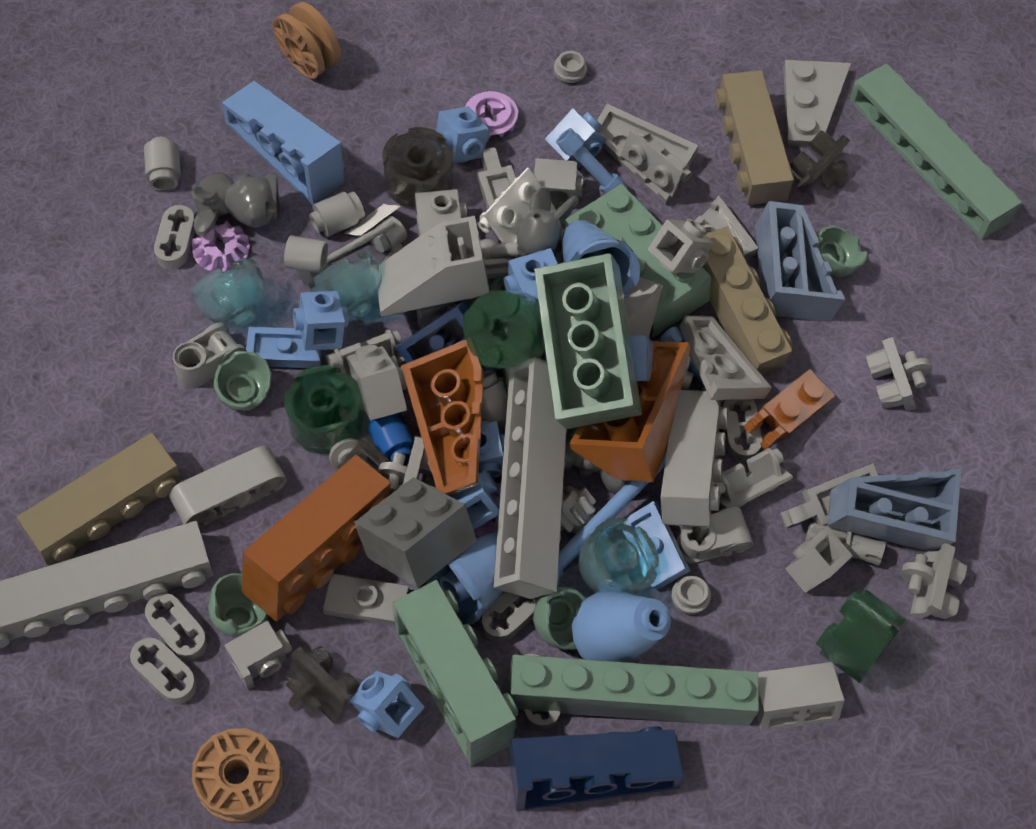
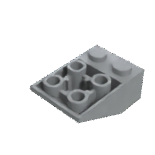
(435, 269)

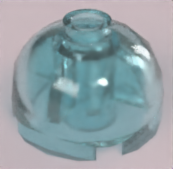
(355, 283)
(232, 294)
(618, 558)

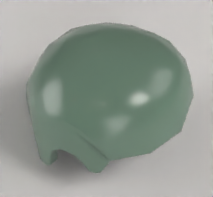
(840, 251)
(238, 377)
(231, 609)
(555, 616)

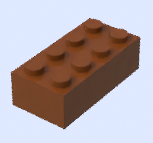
(311, 540)

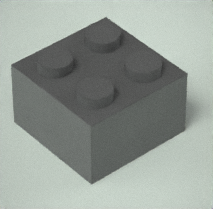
(415, 531)

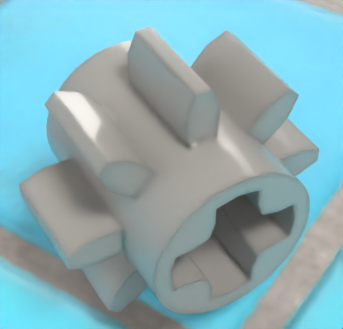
(576, 509)

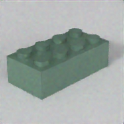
(634, 225)
(587, 341)
(454, 672)

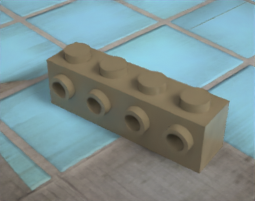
(753, 137)
(742, 306)
(100, 500)

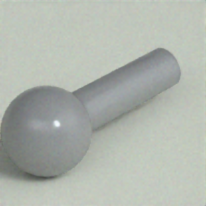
(493, 250)

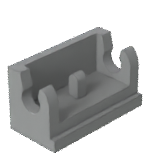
(798, 696)

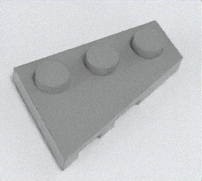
(616, 128)
(720, 362)

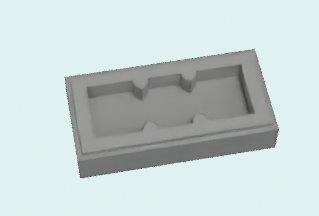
(362, 599)

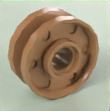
(306, 40)
(228, 752)

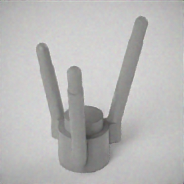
(384, 237)

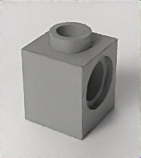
(559, 179)

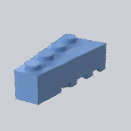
(287, 141)

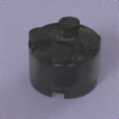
(416, 164)

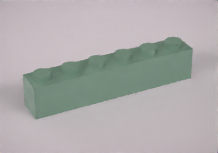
(935, 151)
(633, 690)

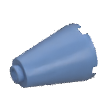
(586, 240)
(472, 578)
(619, 626)

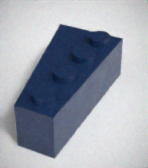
(593, 767)

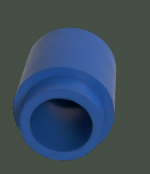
(391, 436)

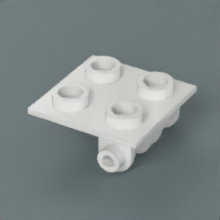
(511, 208)

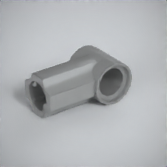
(306, 257)

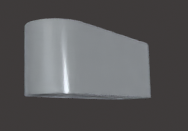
(228, 486)

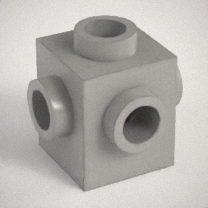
(681, 246)

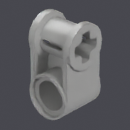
(207, 351)
(725, 534)

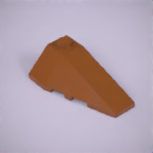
(448, 410)
(637, 444)

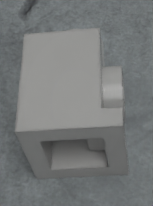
(818, 559)
(258, 653)

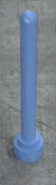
(609, 511)

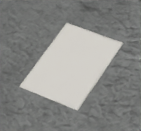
(372, 219)

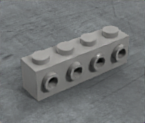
(692, 460)

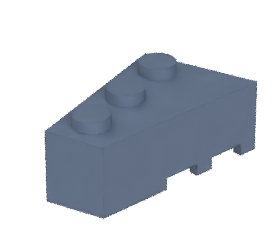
(792, 266)
(899, 509)

